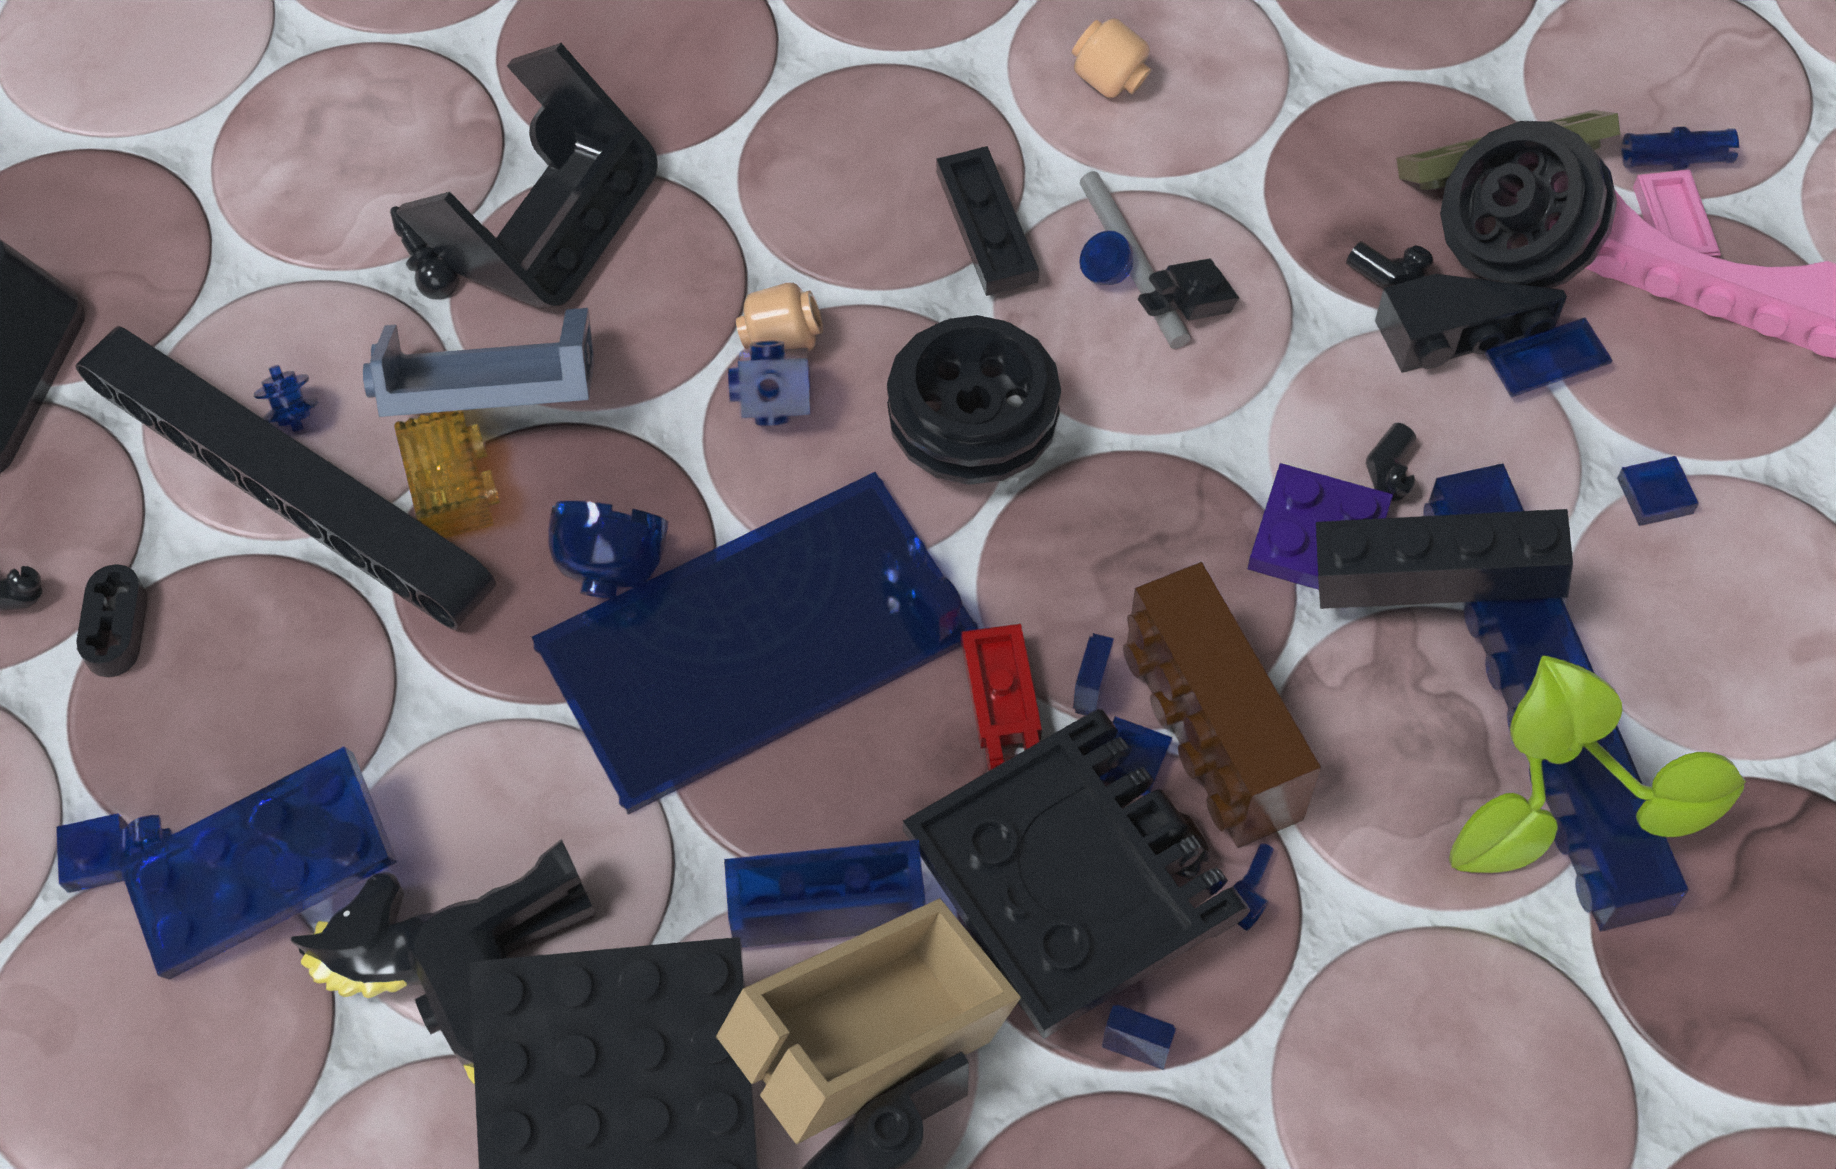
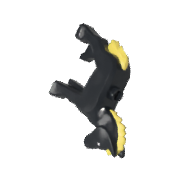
(373, 953)

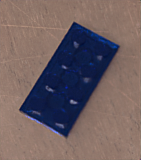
(256, 863)

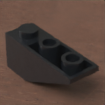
(1457, 316)

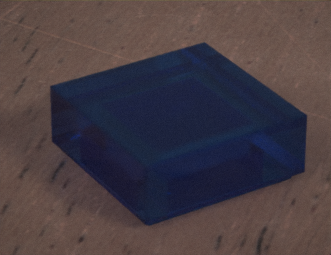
(1657, 490)
(1093, 674)
(1147, 747)
(1138, 1036)

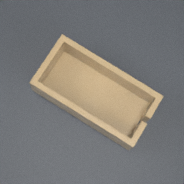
(866, 1017)

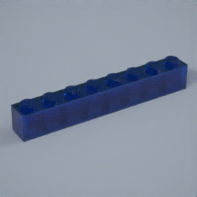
(1618, 865)

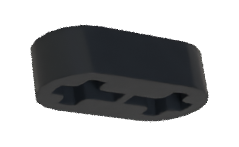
(99, 618)

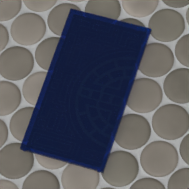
(742, 643)

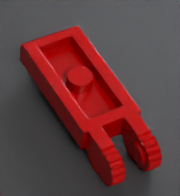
(1001, 689)

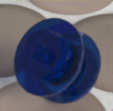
(286, 398)

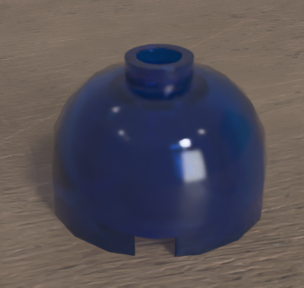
(605, 546)

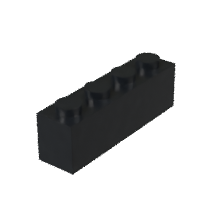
(1444, 559)

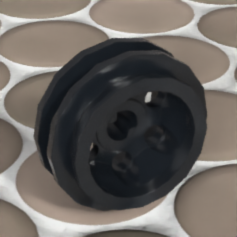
(1488, 186)
(971, 371)

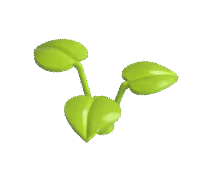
(1553, 722)

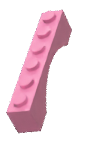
(1775, 301)

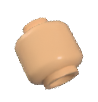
(1111, 58)
(780, 315)

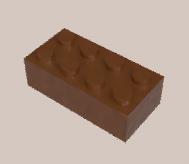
(1219, 706)

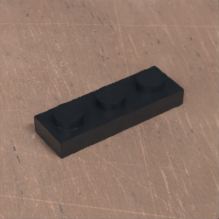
(987, 221)

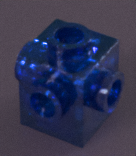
(771, 404)

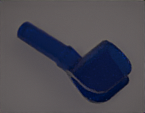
(1250, 882)

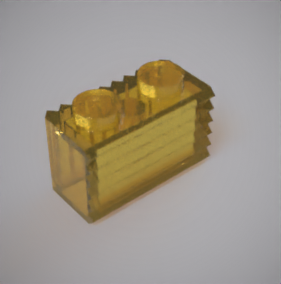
(445, 474)

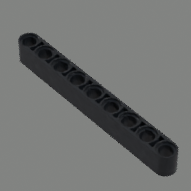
(287, 478)

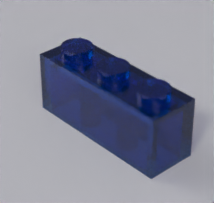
(822, 892)

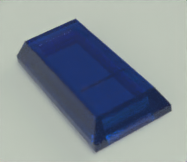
(1548, 357)

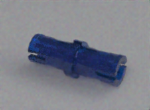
(1680, 147)

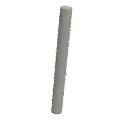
(1112, 220)

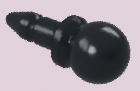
(432, 274)

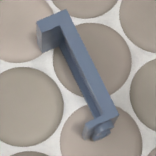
(481, 376)

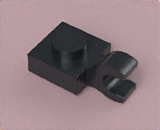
(1193, 288)

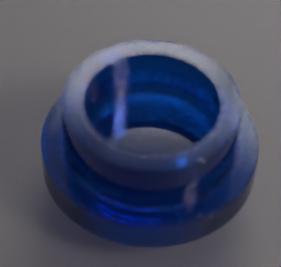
(1106, 258)

